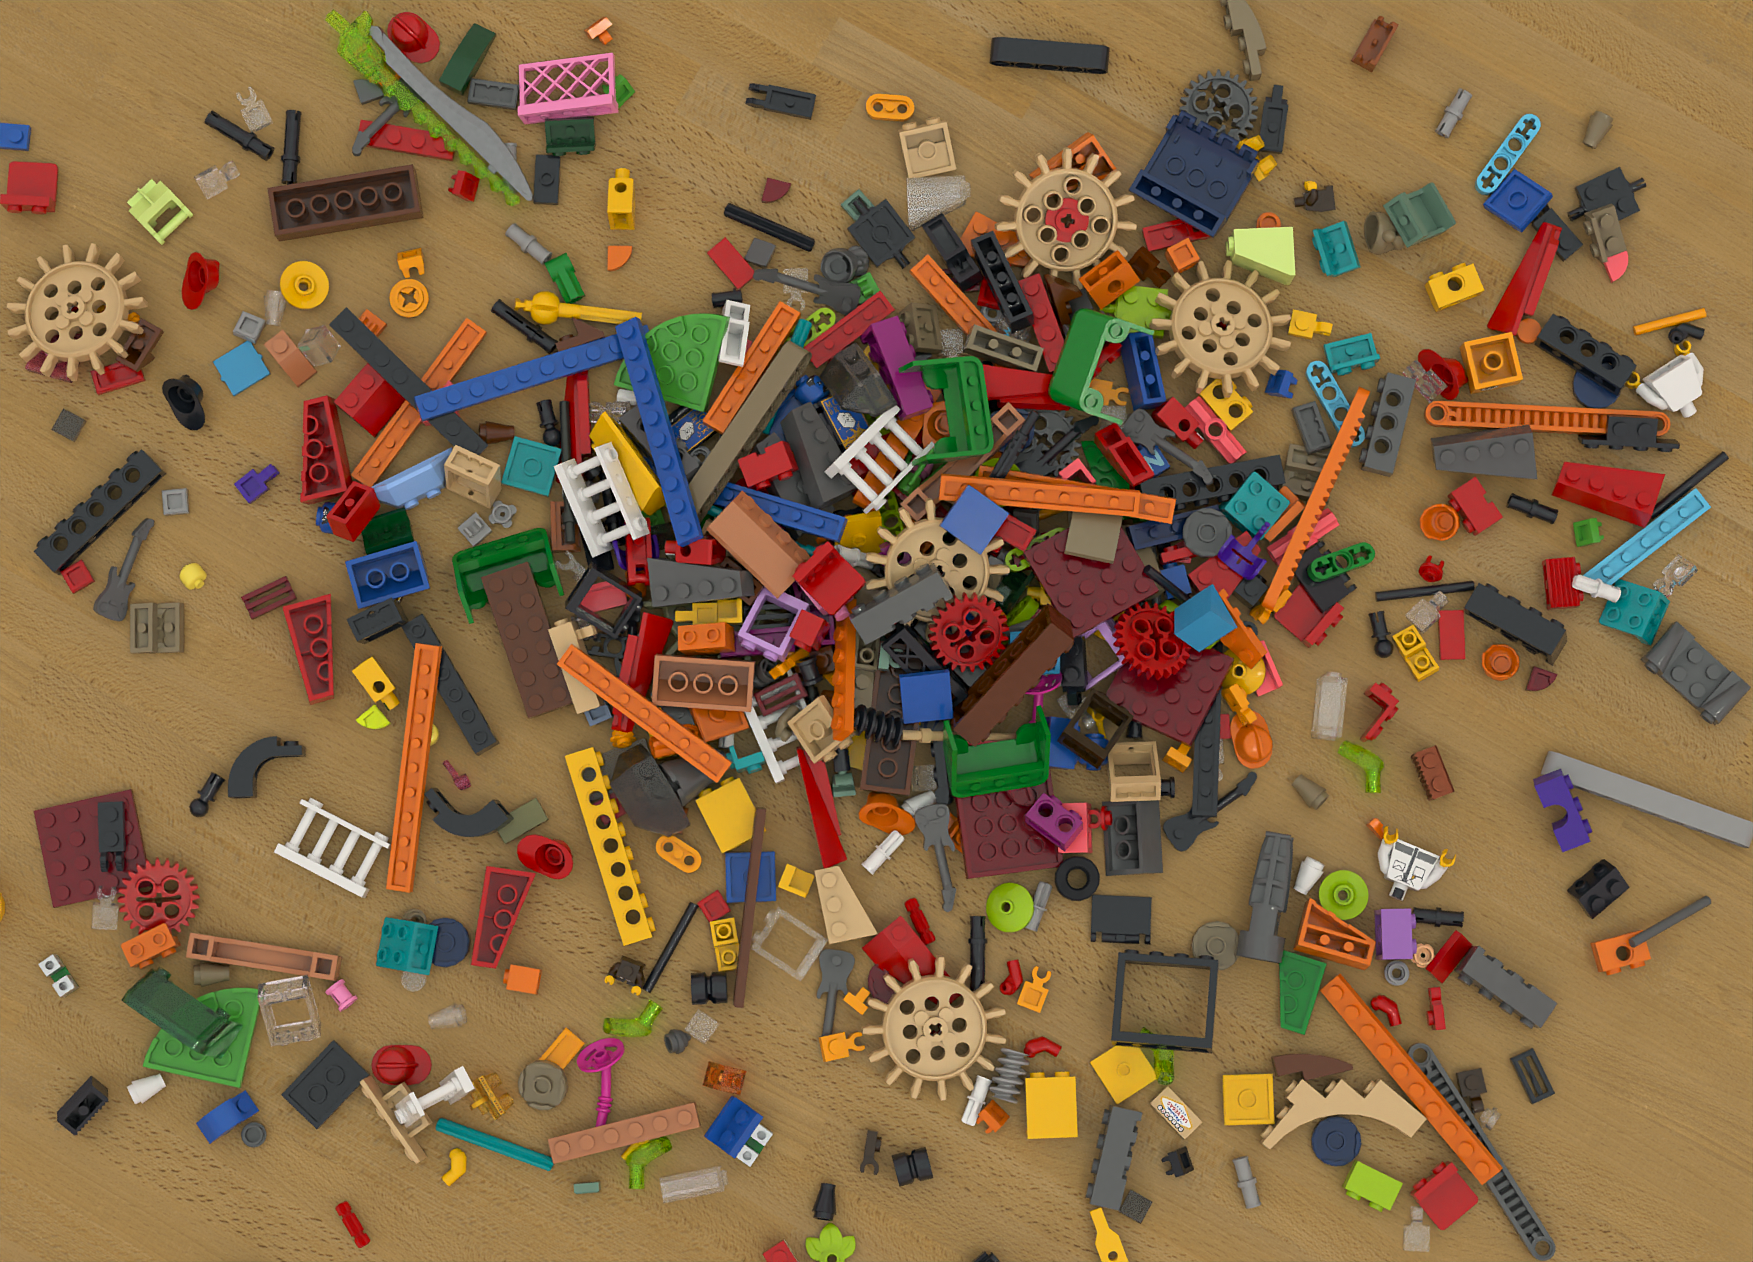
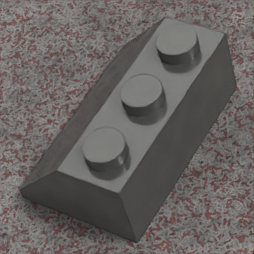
(1133, 838)

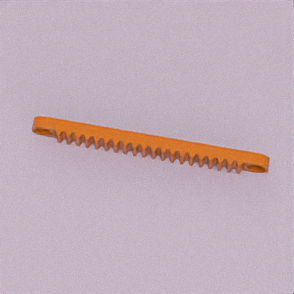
(1539, 418)
(1317, 499)

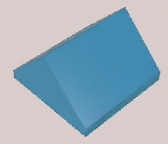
(1203, 619)

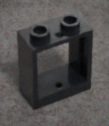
(583, 586)
(385, 619)

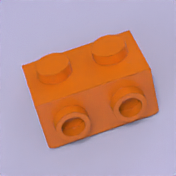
(150, 945)

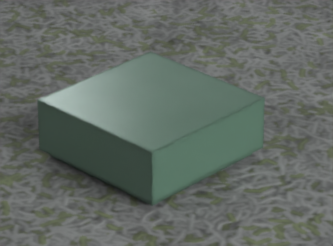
(850, 208)
(587, 1187)

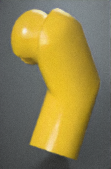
(458, 1166)

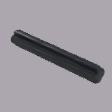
(769, 227)

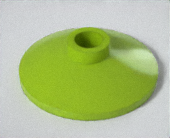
(1353, 886)
(1020, 907)

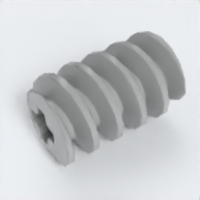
(1009, 1075)

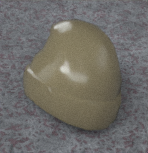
(1381, 234)

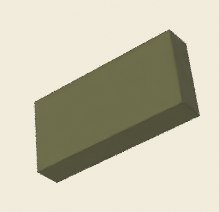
(525, 819)

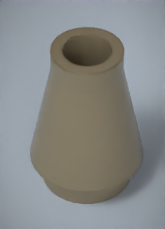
(1597, 128)
(1311, 792)
(209, 974)

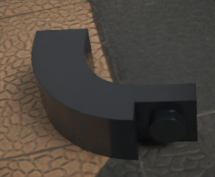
(245, 770)
(483, 823)

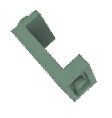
(1419, 215)

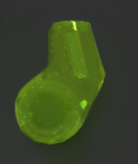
(1368, 761)
(633, 1027)
(1162, 1063)
(642, 1156)

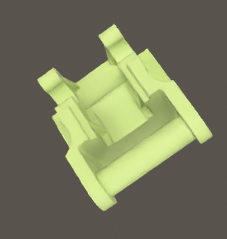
(151, 203)

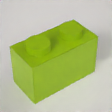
(1371, 1185)

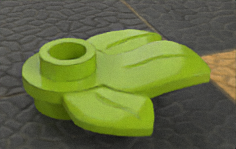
(830, 1244)

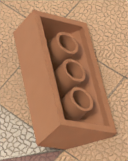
(758, 543)
(703, 682)

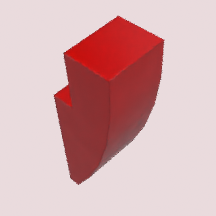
(1123, 455)

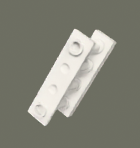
(858, 451)
(584, 509)
(770, 745)
(334, 872)
(452, 1088)

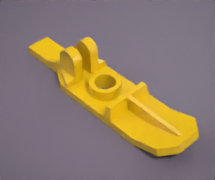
(1106, 1238)

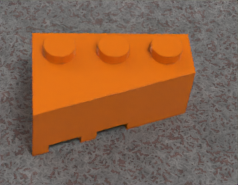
(1081, 150)
(1331, 938)

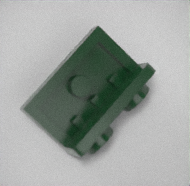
(570, 135)
(387, 531)

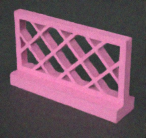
(567, 108)

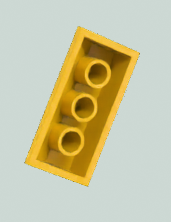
(639, 474)

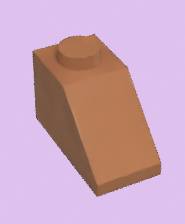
(290, 358)

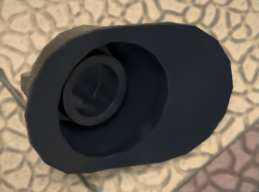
(185, 401)

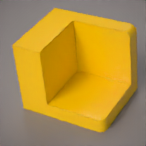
(730, 611)
(796, 881)

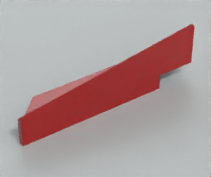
(1528, 281)
(1019, 388)
(580, 426)
(639, 660)
(822, 809)

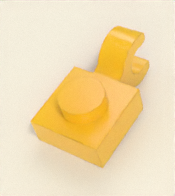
(1304, 325)
(701, 614)

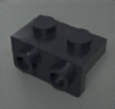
(1598, 888)

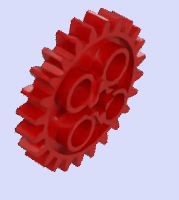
(955, 615)
(1150, 641)
(158, 875)

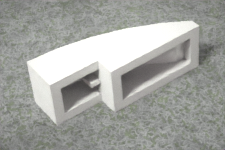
(735, 339)

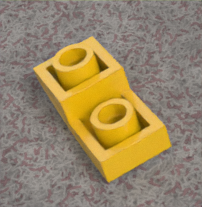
(1415, 653)
(725, 943)

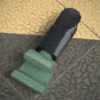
(842, 782)

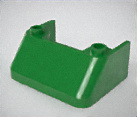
(1080, 357)
(965, 407)
(497, 555)
(998, 764)

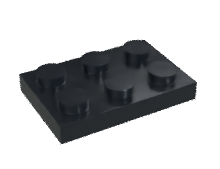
(325, 1084)

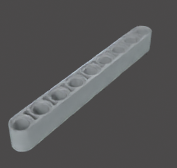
(1652, 800)

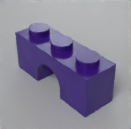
(1555, 790)

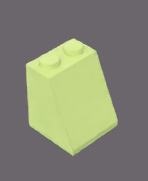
(1264, 250)

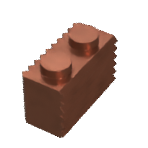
(1432, 773)

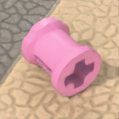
(341, 995)

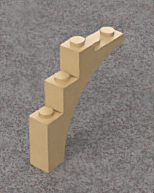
(1308, 1104)

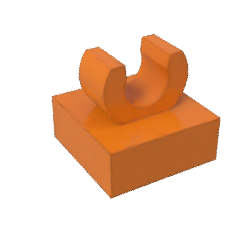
(599, 30)
(372, 322)
(993, 1116)

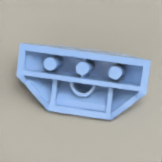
(414, 483)

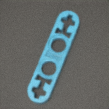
(1507, 154)
(1330, 405)

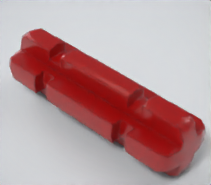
(919, 921)
(352, 1224)

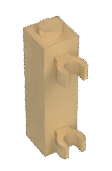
(562, 637)

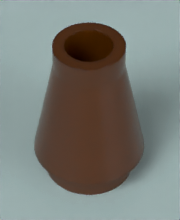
(495, 432)

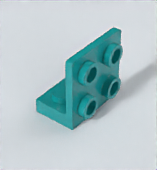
(1254, 505)
(1636, 611)
(407, 946)

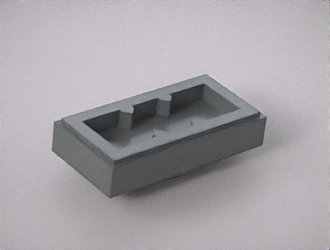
(493, 94)
(1311, 427)

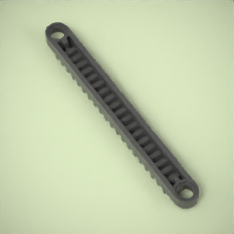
(1502, 1185)

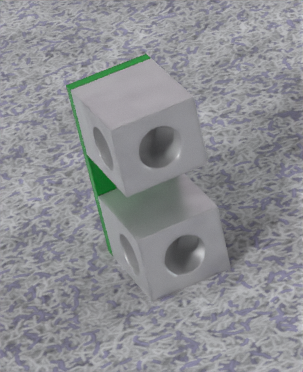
(55, 968)
(754, 1145)

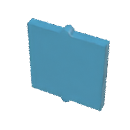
(241, 367)

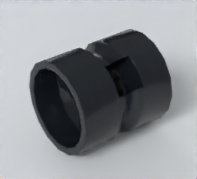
(709, 988)
(912, 1166)

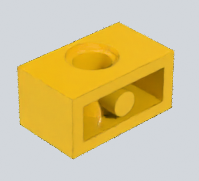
(1443, 297)

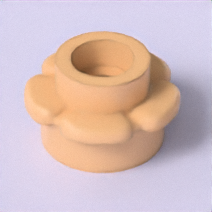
(1429, 955)

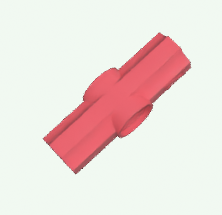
(1225, 443)
(1325, 524)

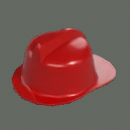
(413, 37)
(200, 278)
(1447, 369)
(546, 856)
(401, 1064)

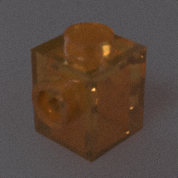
(729, 1078)

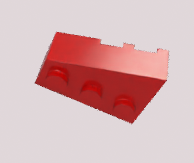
(1219, 574)

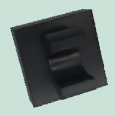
(1179, 1161)

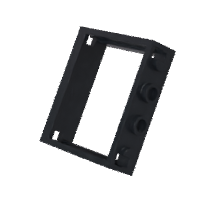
(1159, 1041)

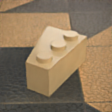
(841, 908)

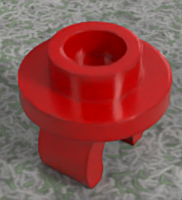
(1431, 572)
(1104, 818)

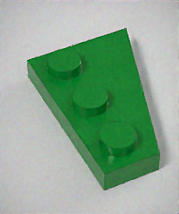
(1100, 467)
(1299, 988)

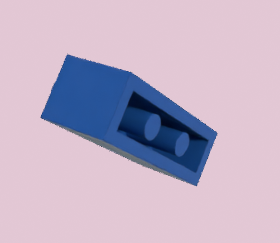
(1142, 371)

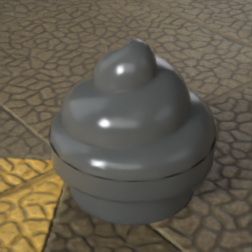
(676, 1041)

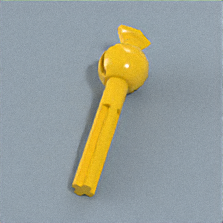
(546, 309)

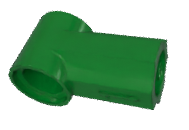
(563, 274)

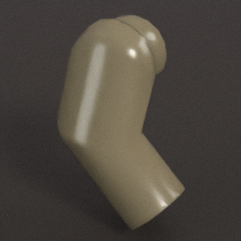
(781, 729)

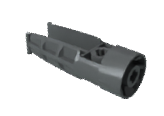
(1268, 898)

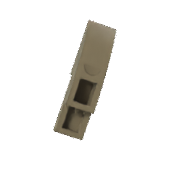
(1243, 22)
(865, 665)

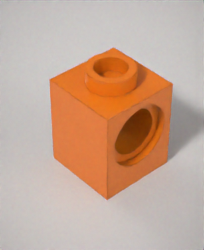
(1182, 256)
(522, 979)

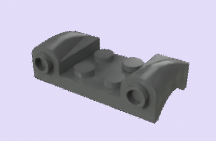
(1695, 674)

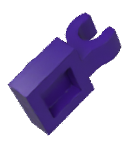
(254, 484)

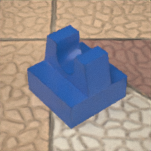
(1279, 384)

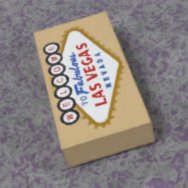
(1175, 1112)

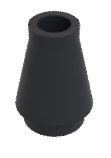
(825, 1203)

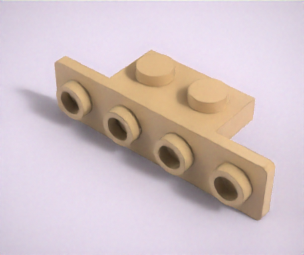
(385, 1109)

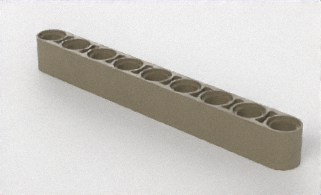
(747, 426)

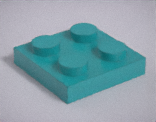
(531, 466)

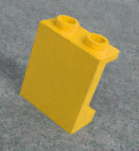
(728, 813)
(1051, 1106)

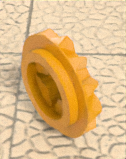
(407, 287)

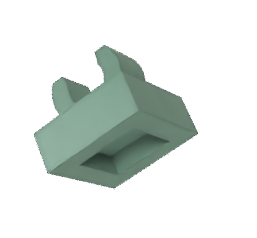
(886, 660)

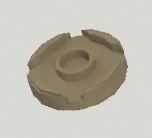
(1218, 941)
(543, 1084)

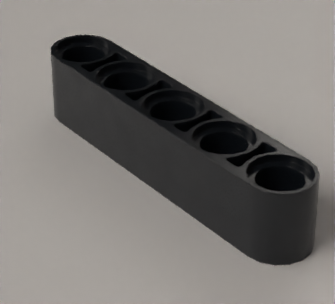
(1049, 55)

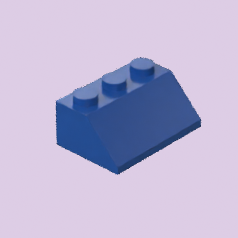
(388, 574)

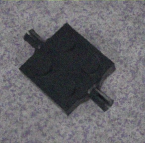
(1608, 189)
(881, 233)

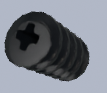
(878, 724)

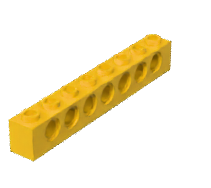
(577, 763)

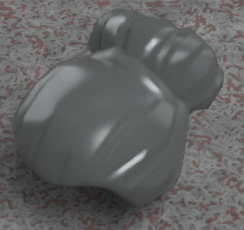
(844, 264)

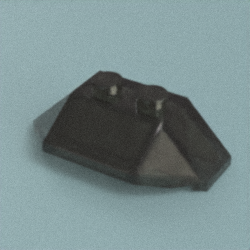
(856, 383)
(647, 793)

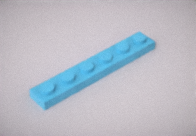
(1650, 538)

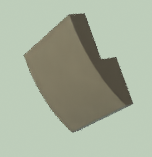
(1303, 470)
(1093, 536)
(157, 628)

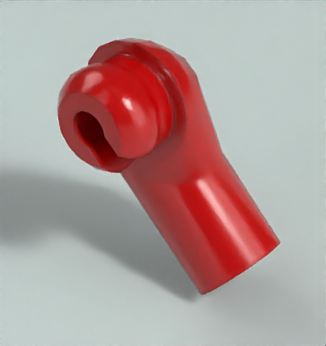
(1013, 980)
(1388, 1006)
(1041, 1044)

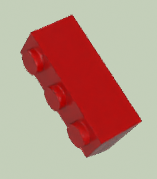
(370, 400)

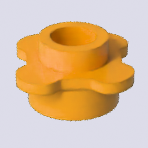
(622, 739)

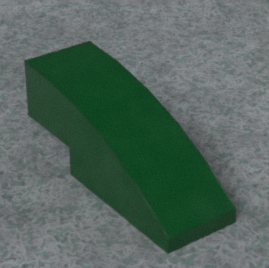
(467, 59)

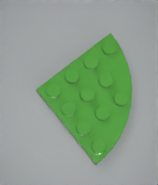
(684, 358)
(173, 1056)

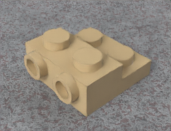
(926, 148)
(814, 731)

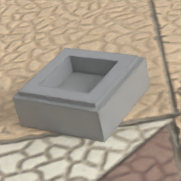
(249, 327)
(175, 502)

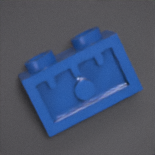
(733, 1126)

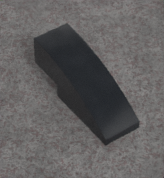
(952, 252)

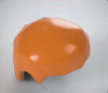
(1439, 522)
(1500, 662)

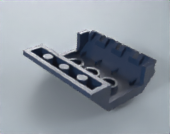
(1196, 174)

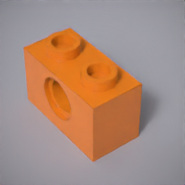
(1109, 279)
(706, 639)
(1605, 953)

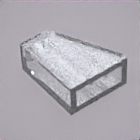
(934, 196)
(693, 1183)

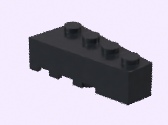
(1517, 622)

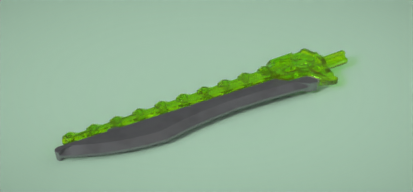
(370, 61)

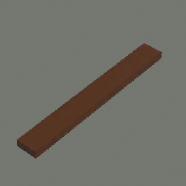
(749, 907)

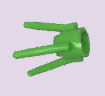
(911, 481)

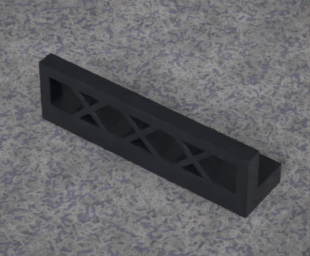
(926, 654)

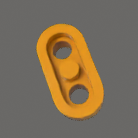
(890, 104)
(678, 854)

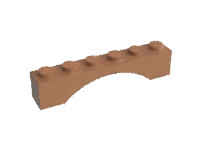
(1004, 426)
(264, 956)
(624, 1132)

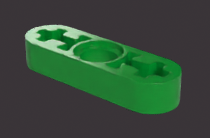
(1334, 570)

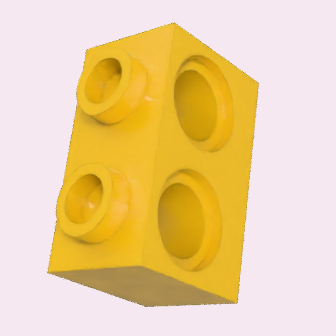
(1221, 406)

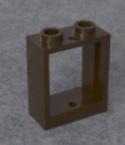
(1082, 745)

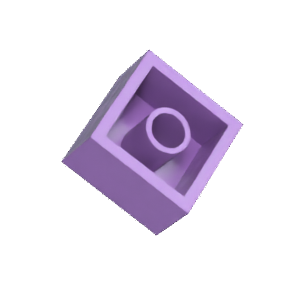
(1394, 934)

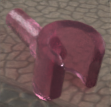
(461, 782)

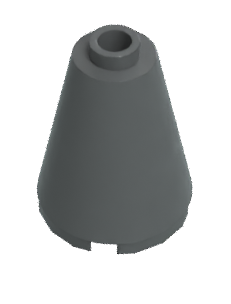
(685, 778)

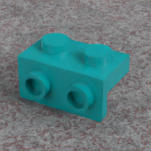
(1335, 249)
(1350, 354)
(751, 763)

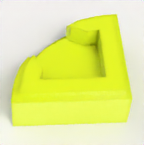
(373, 719)

